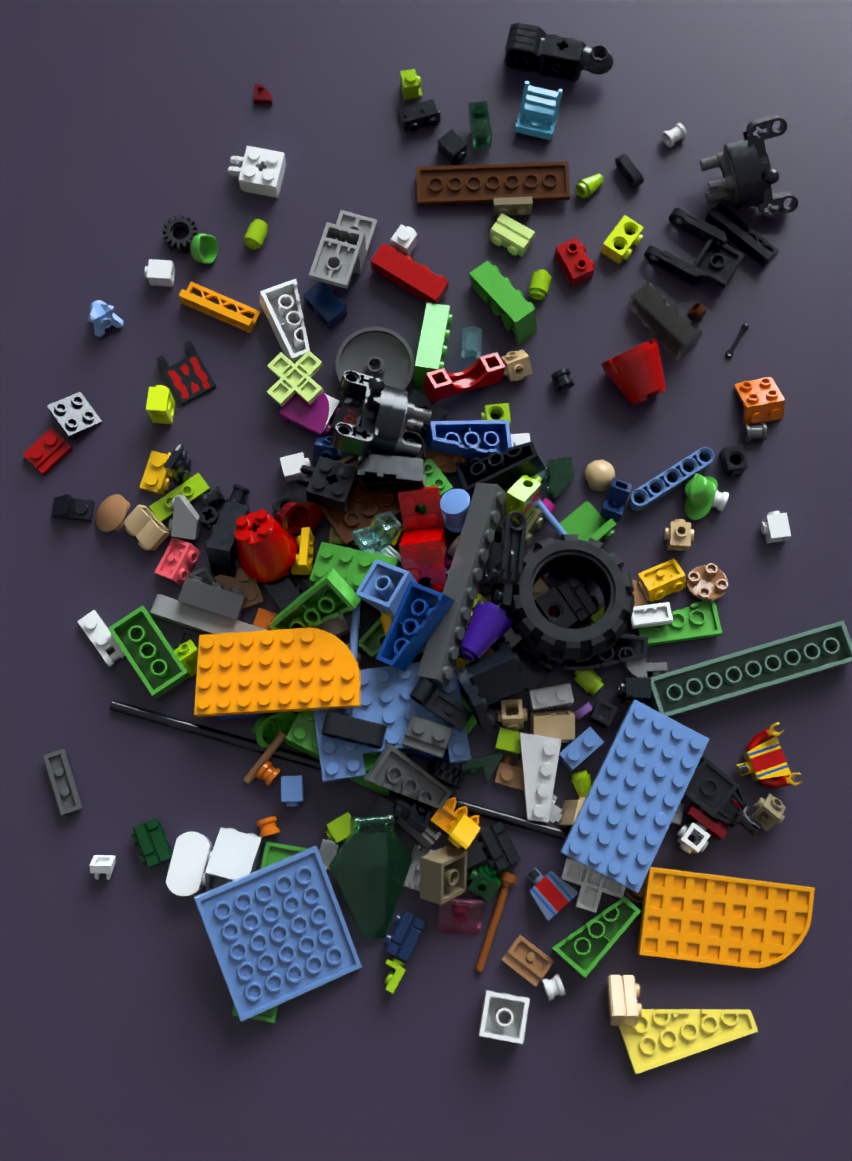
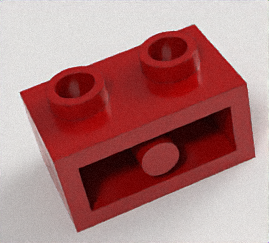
(574, 261)

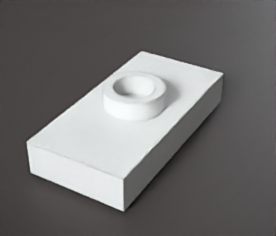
(651, 615)

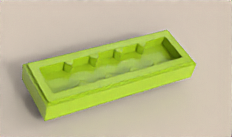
(190, 489)

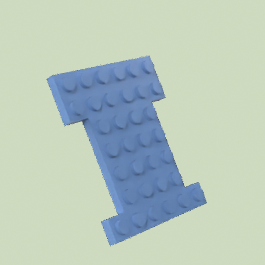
(385, 702)

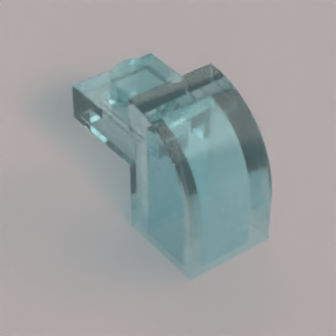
(380, 534)

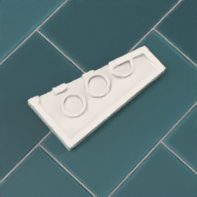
(539, 765)

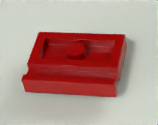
(47, 451)

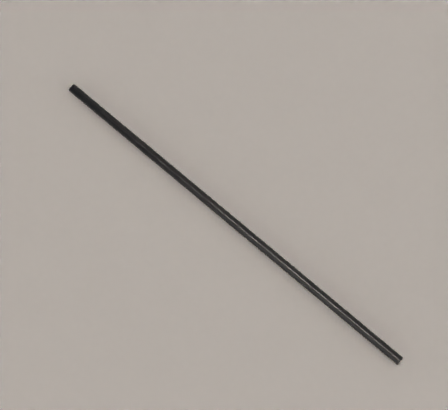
(314, 763)

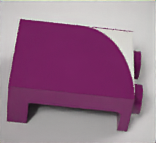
(312, 417)

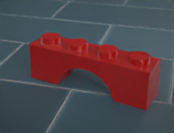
(484, 372)

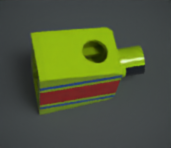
(523, 496)

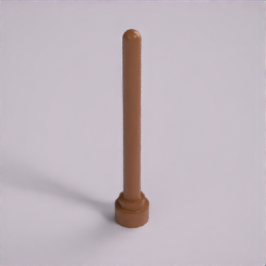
(507, 881)

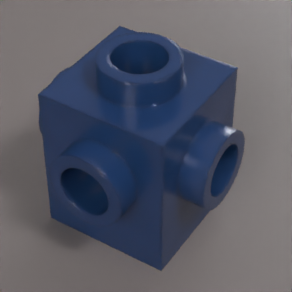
(324, 449)

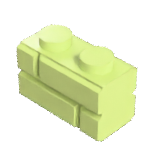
(511, 235)

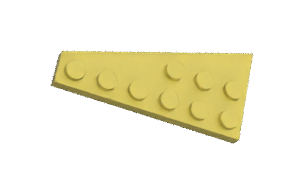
(678, 1033)

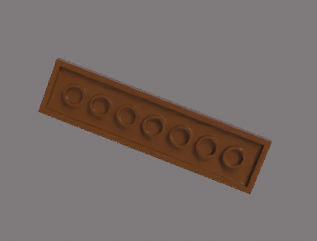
(488, 181)

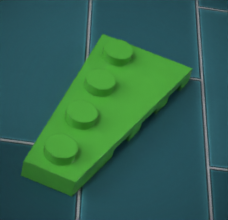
(691, 623)

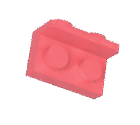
(177, 561)

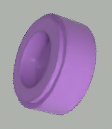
(582, 710)

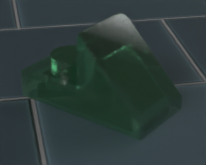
(487, 763)

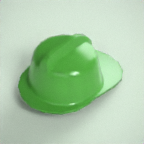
(700, 496)
(269, 726)

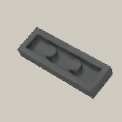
(63, 782)

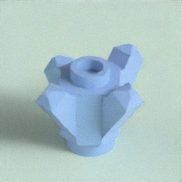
(103, 317)

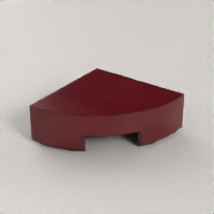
(262, 95)

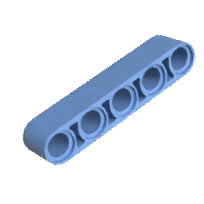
(677, 472)

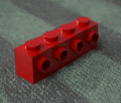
(409, 275)

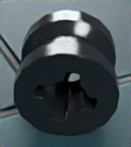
(562, 379)

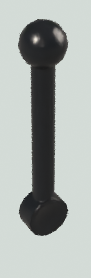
(729, 353)

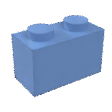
(580, 749)

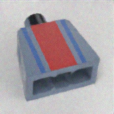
(549, 892)

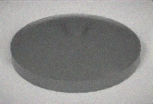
(377, 354)

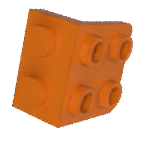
(760, 400)

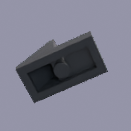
(73, 509)

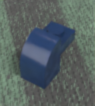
(616, 499)

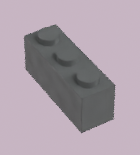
(212, 597)

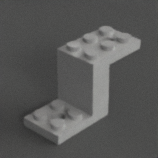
(343, 247)

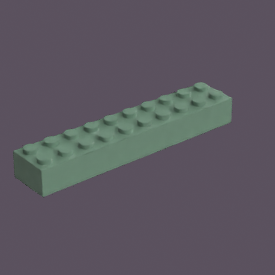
(751, 670)

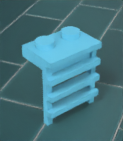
(538, 120)

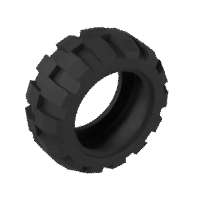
(593, 561)

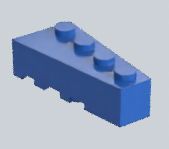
(469, 437)
(413, 624)

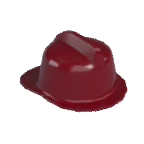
(298, 515)

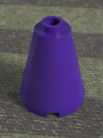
(484, 629)

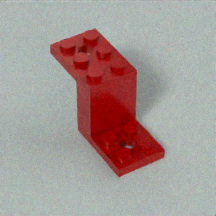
(424, 536)

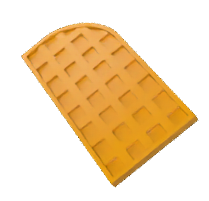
(275, 673)
(722, 918)

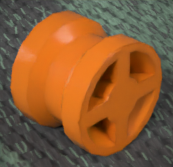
(268, 773)
(268, 827)

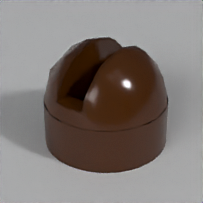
(697, 311)

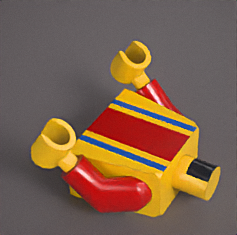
(766, 761)

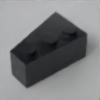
(391, 473)

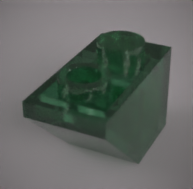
(479, 124)
(559, 475)

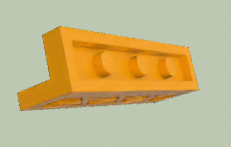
(219, 311)

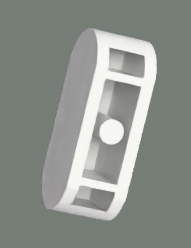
(189, 864)

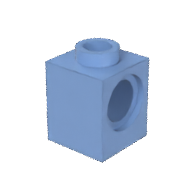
(292, 790)

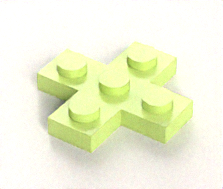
(295, 378)

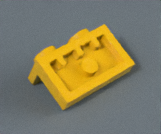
(155, 476)
(304, 559)
(663, 579)

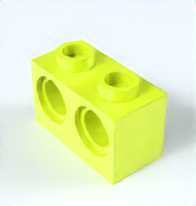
(620, 238)
(160, 405)

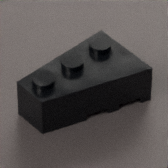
(222, 543)

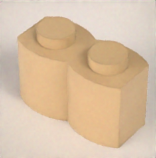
(146, 528)

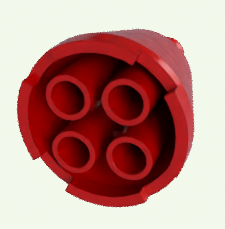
(637, 372)
(264, 547)

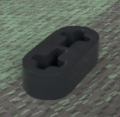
(629, 170)

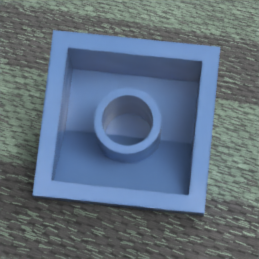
(384, 587)

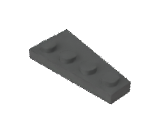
(405, 777)

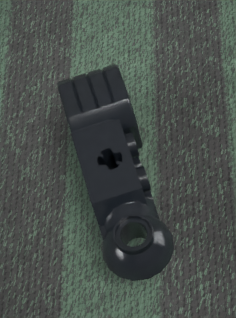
(551, 55)

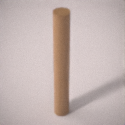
(265, 756)

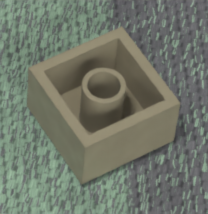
(443, 874)

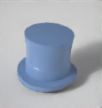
(455, 508)

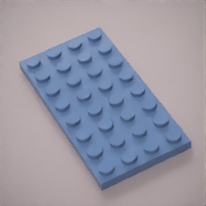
(634, 796)

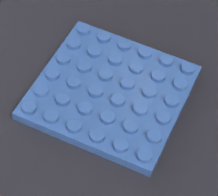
(277, 932)

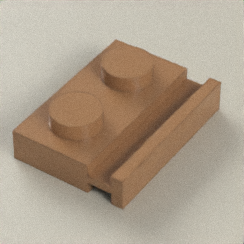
(527, 960)

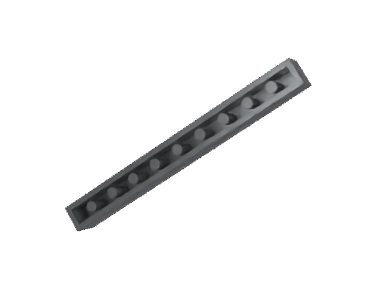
(463, 582)

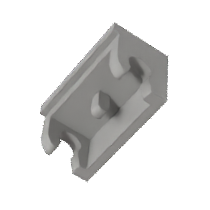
(413, 877)

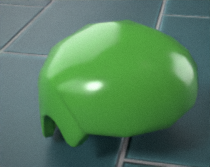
(204, 248)

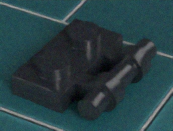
(416, 813)

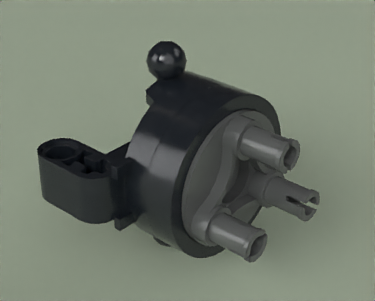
(748, 171)
(380, 418)

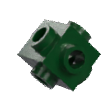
(483, 882)

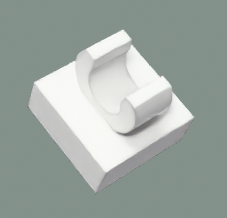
(102, 864)

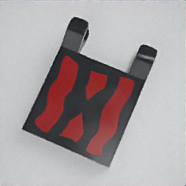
(188, 377)

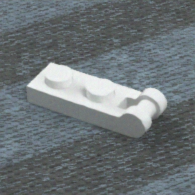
(101, 637)

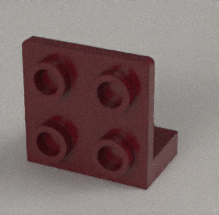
(714, 827)

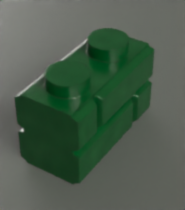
(152, 843)

